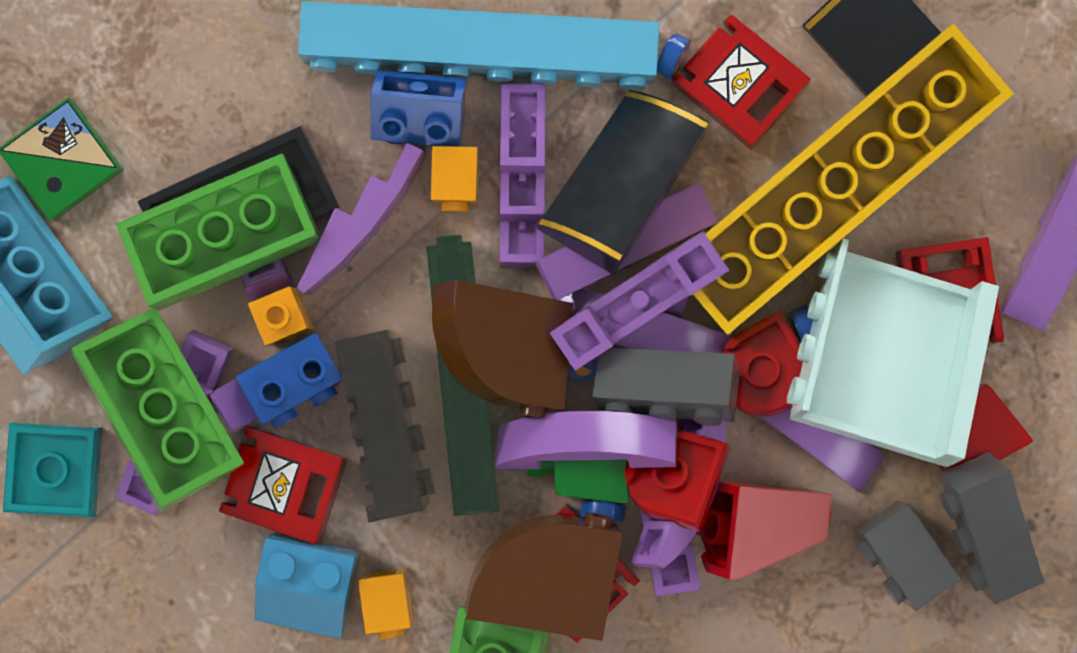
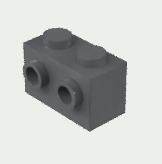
(906, 555)

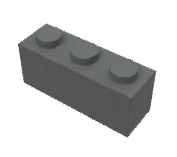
(668, 384)
(990, 528)

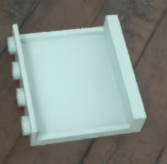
(893, 357)

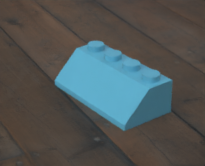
(42, 291)

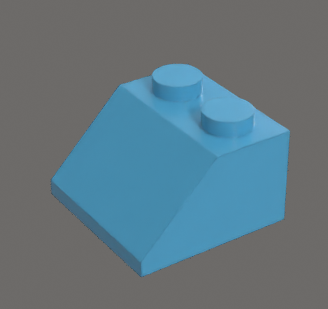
(305, 584)

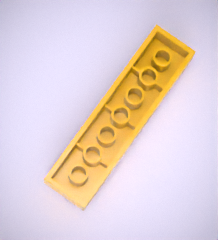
(849, 173)

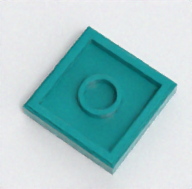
(52, 469)

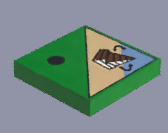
(60, 159)

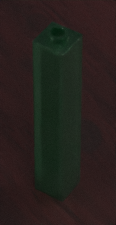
(465, 415)

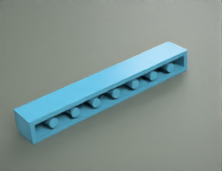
(478, 44)

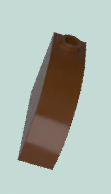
(502, 345)
(548, 576)

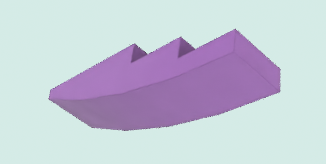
(522, 174)
(672, 222)
(348, 233)
(1049, 260)
(207, 361)

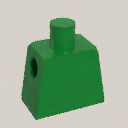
(587, 478)

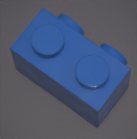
(417, 109)
(289, 381)

